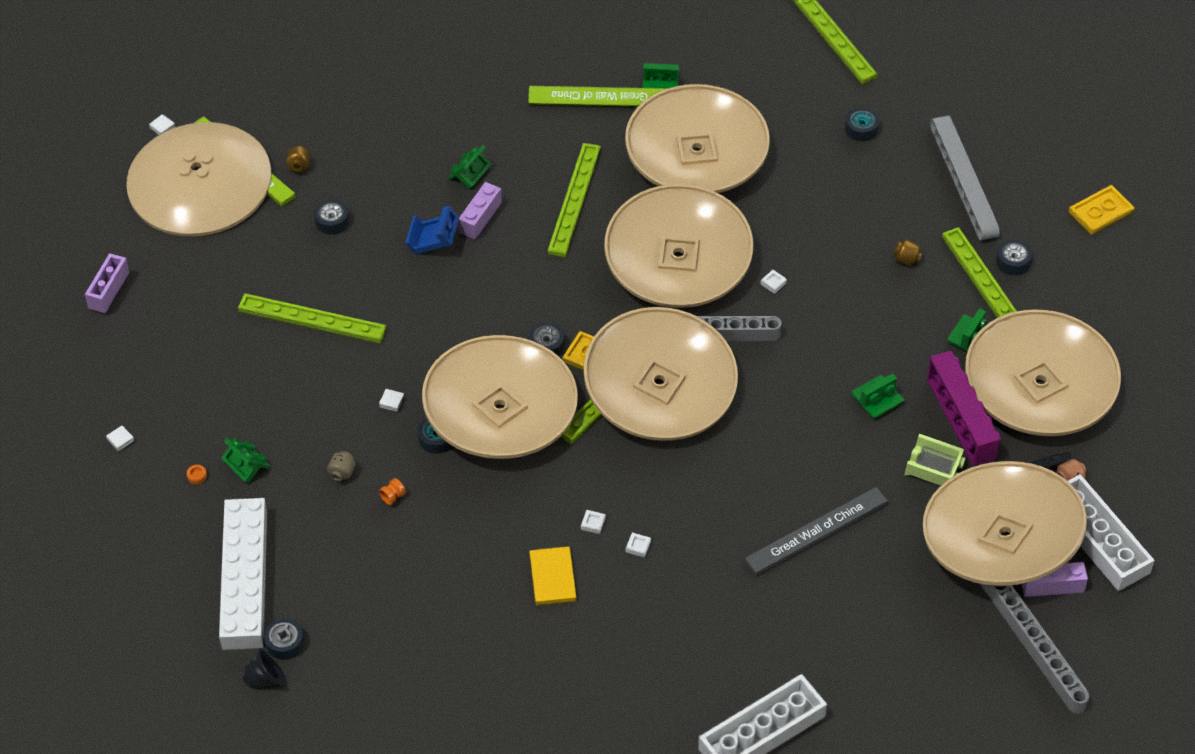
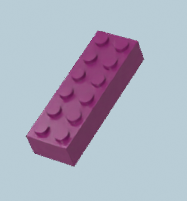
(963, 408)

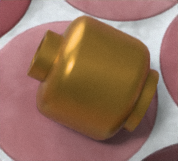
(298, 159)
(907, 252)

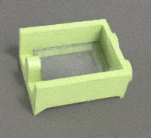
(934, 460)

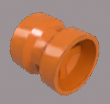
(392, 491)

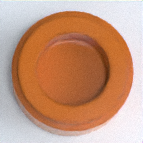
(196, 474)

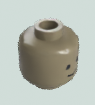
(341, 466)

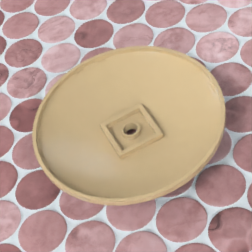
(703, 117)
(204, 200)
(683, 220)
(667, 346)
(1047, 346)
(504, 371)
(995, 498)

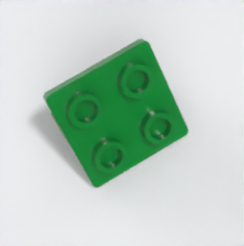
(660, 76)
(471, 167)
(967, 329)
(878, 395)
(244, 459)

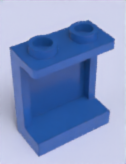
(432, 233)

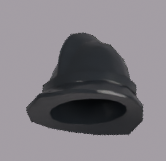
(263, 672)

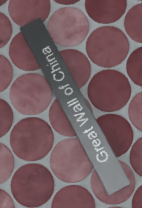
(816, 531)

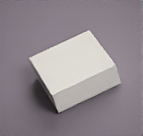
(162, 124)
(773, 281)
(391, 400)
(120, 438)
(593, 521)
(638, 545)

